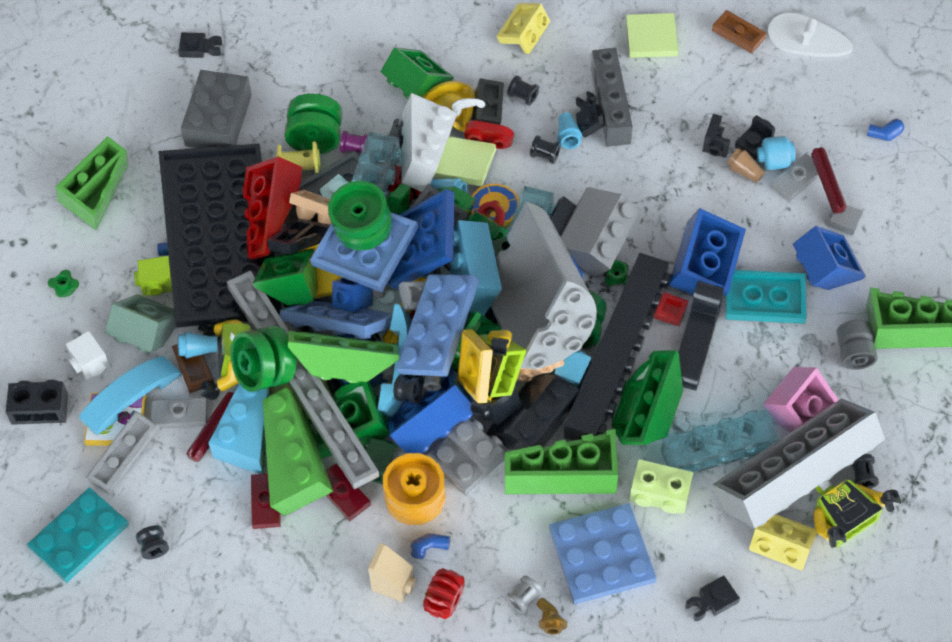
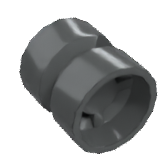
(856, 344)

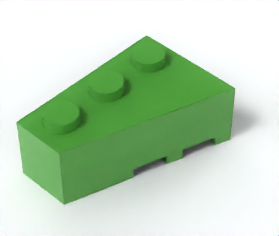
(93, 182)

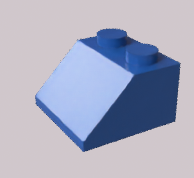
(827, 259)

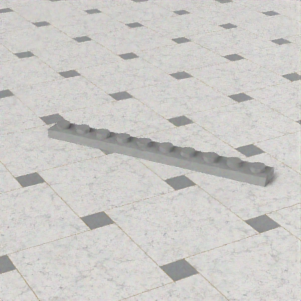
(309, 390)

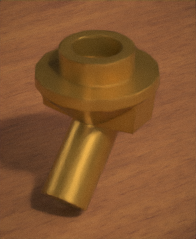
(551, 621)

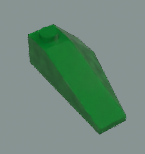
(360, 409)

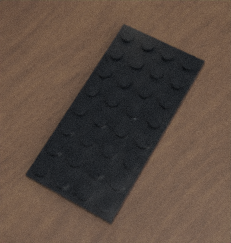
(207, 230)

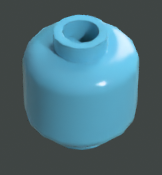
(776, 153)

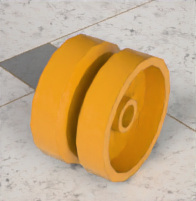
(414, 489)

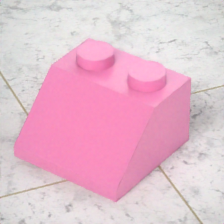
(799, 397)

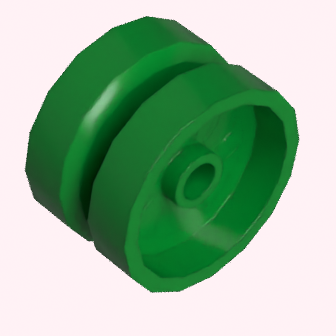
(313, 120)
(360, 215)
(262, 358)

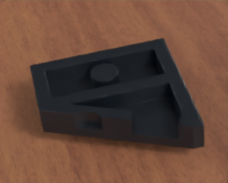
(297, 236)

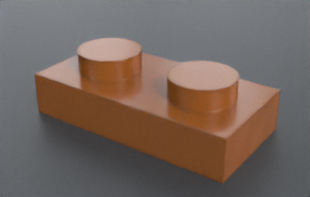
(739, 31)

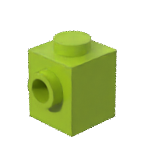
(153, 276)

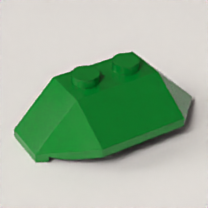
(650, 400)

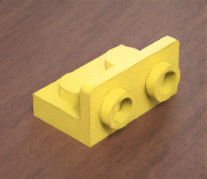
(524, 26)
(783, 541)

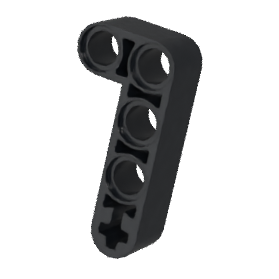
(699, 332)

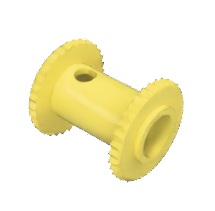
(306, 158)

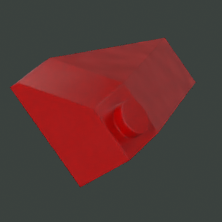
(268, 194)

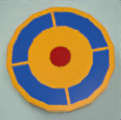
(498, 194)

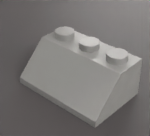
(598, 229)

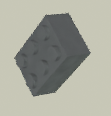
(216, 110)

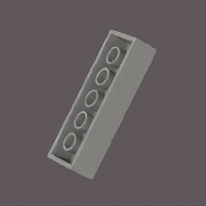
(798, 462)

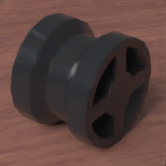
(409, 389)
(152, 542)

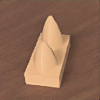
(310, 203)

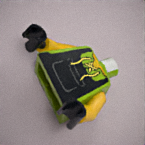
(225, 332)
(505, 367)
(849, 510)

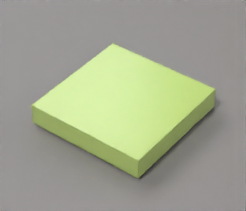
(651, 35)
(465, 160)

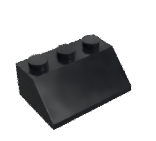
(544, 408)

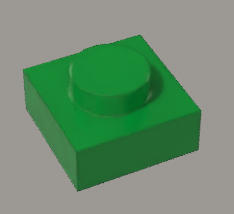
(399, 199)

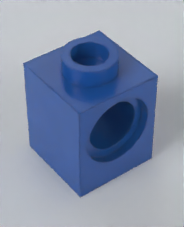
(350, 295)

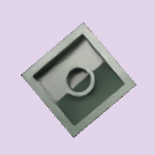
(141, 323)

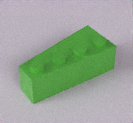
(908, 321)

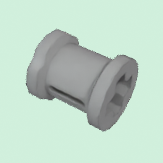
(527, 585)

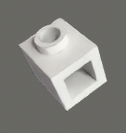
(87, 356)

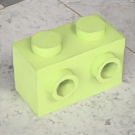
(661, 487)

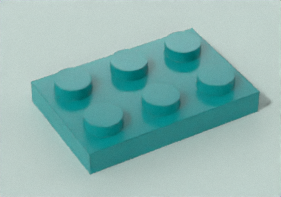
(767, 297)
(77, 535)

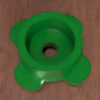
(620, 268)
(65, 289)

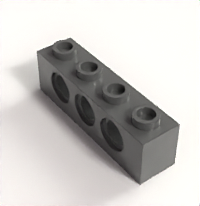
(611, 97)

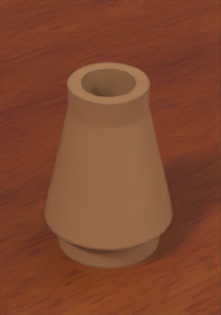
(745, 165)

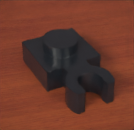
(195, 45)
(590, 117)
(715, 597)

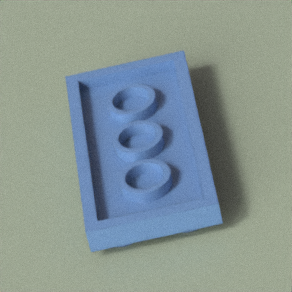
(323, 316)
(437, 325)

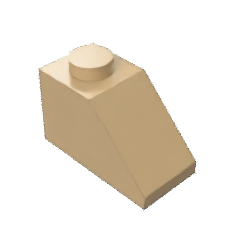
(391, 574)

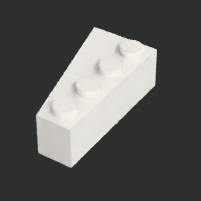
(424, 139)

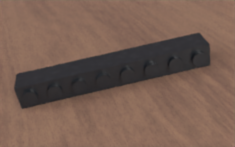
(617, 348)

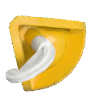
(458, 98)

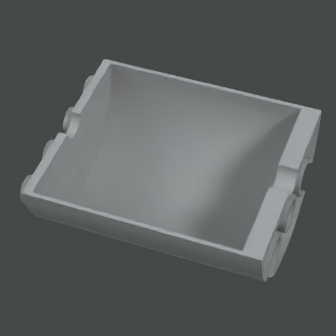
(542, 292)

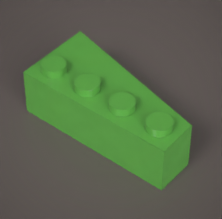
(293, 457)
(565, 467)

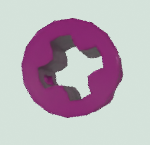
(352, 142)

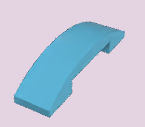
(400, 326)
(125, 391)

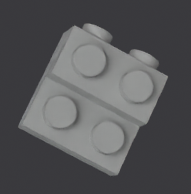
(468, 455)

